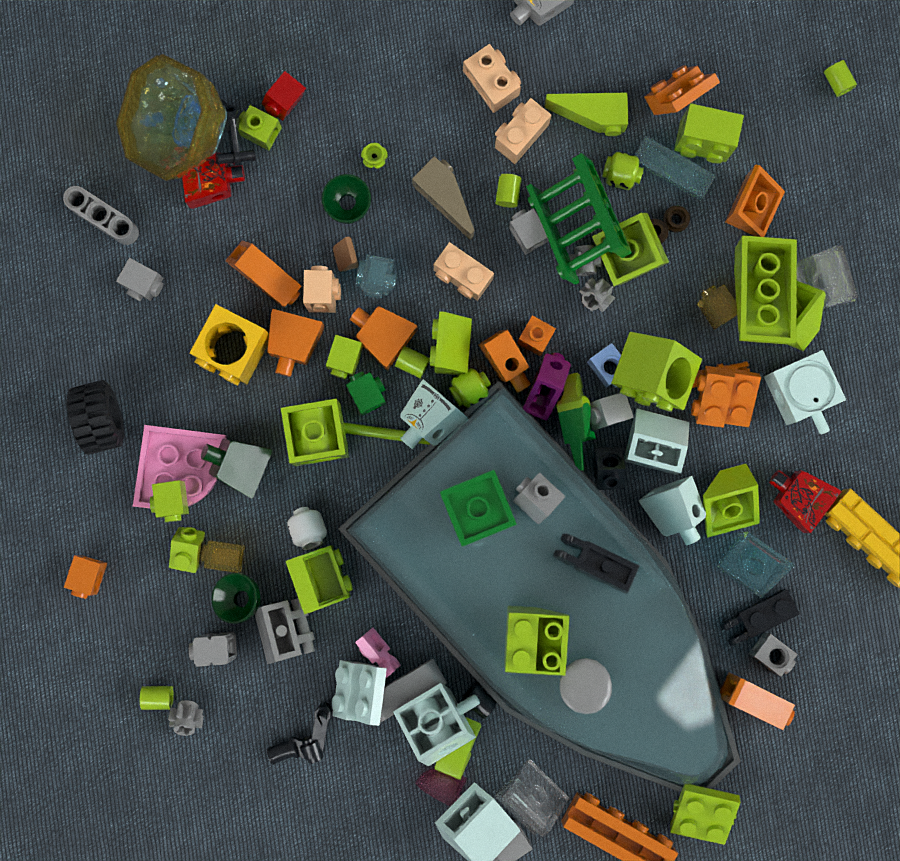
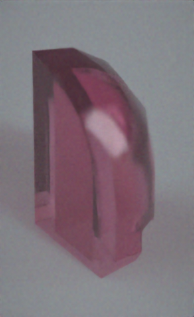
(441, 786)

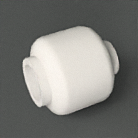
(307, 528)

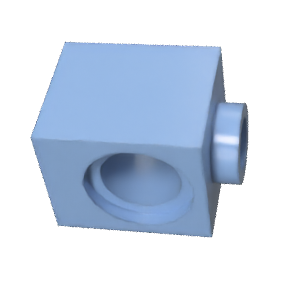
(597, 362)

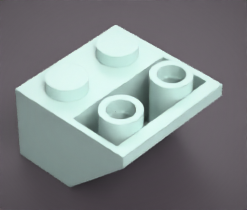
(657, 442)
(477, 826)

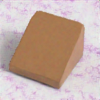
(345, 255)

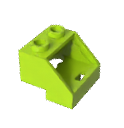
(319, 578)

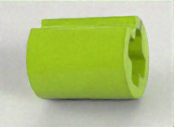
(840, 78)
(508, 190)
(412, 362)
(156, 697)

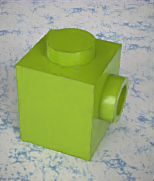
(259, 127)
(344, 357)
(169, 500)

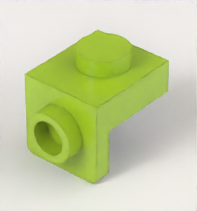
(186, 549)

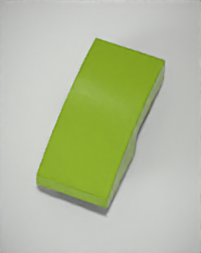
(456, 762)

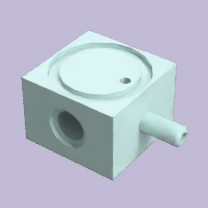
(805, 390)
(436, 723)

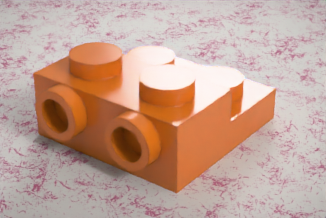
(679, 90)
(725, 397)

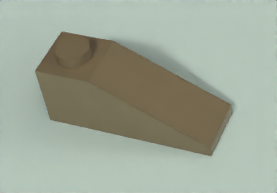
(441, 189)

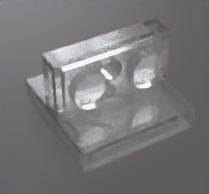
(829, 273)
(533, 798)

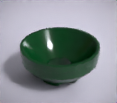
(343, 186)
(225, 598)

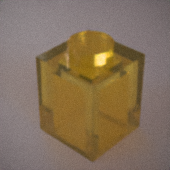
(717, 306)
(223, 556)

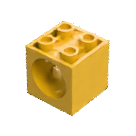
(222, 322)

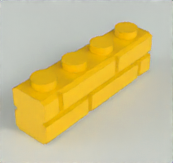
(867, 531)

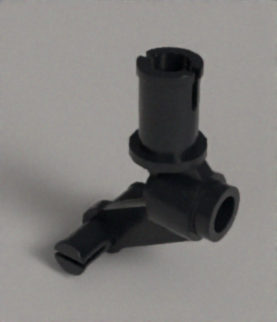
(232, 124)
(308, 748)

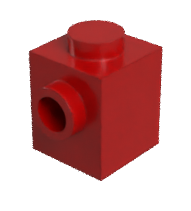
(283, 96)

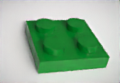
(478, 508)

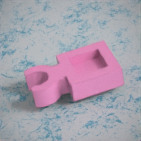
(376, 650)

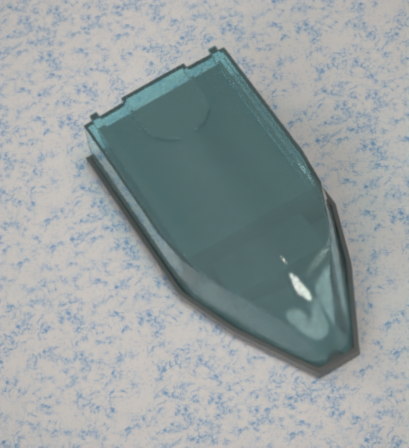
(664, 697)

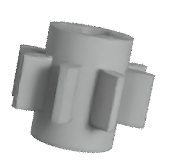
(590, 268)
(597, 294)
(185, 718)

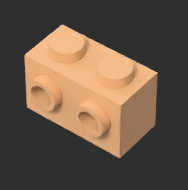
(492, 78)
(522, 131)
(463, 272)
(321, 290)

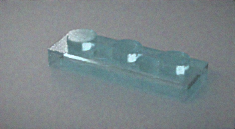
(674, 168)

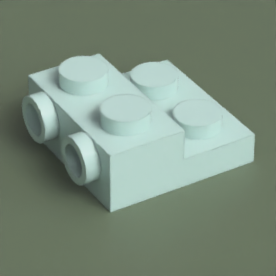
(359, 692)

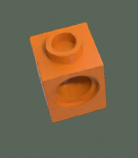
(536, 335)
(85, 576)

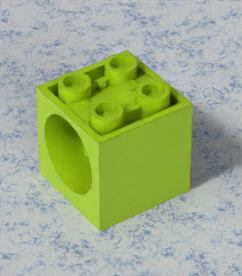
(656, 371)
(315, 432)

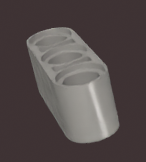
(92, 206)
(410, 686)

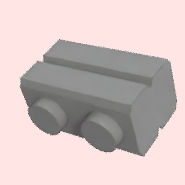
(213, 649)

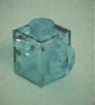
(376, 276)

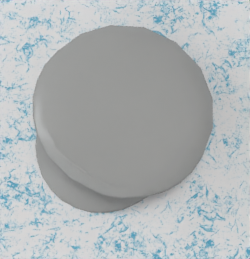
(586, 686)

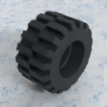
(95, 417)

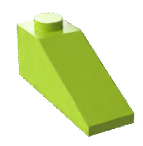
(596, 111)

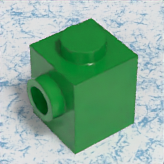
(366, 392)

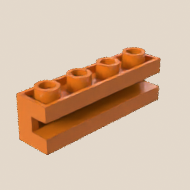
(615, 834)

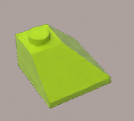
(808, 314)
(731, 501)

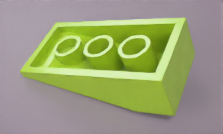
(766, 289)

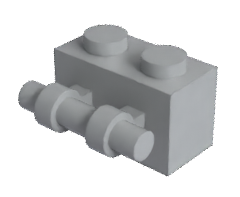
(279, 632)

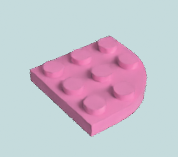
(174, 456)

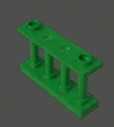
(603, 219)

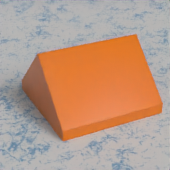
(755, 203)

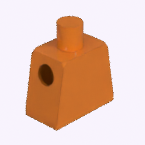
(383, 334)
(292, 340)
(498, 350)

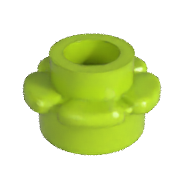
(369, 150)

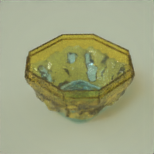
(170, 118)

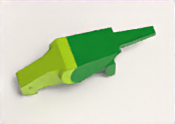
(574, 417)

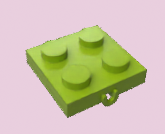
(704, 813)

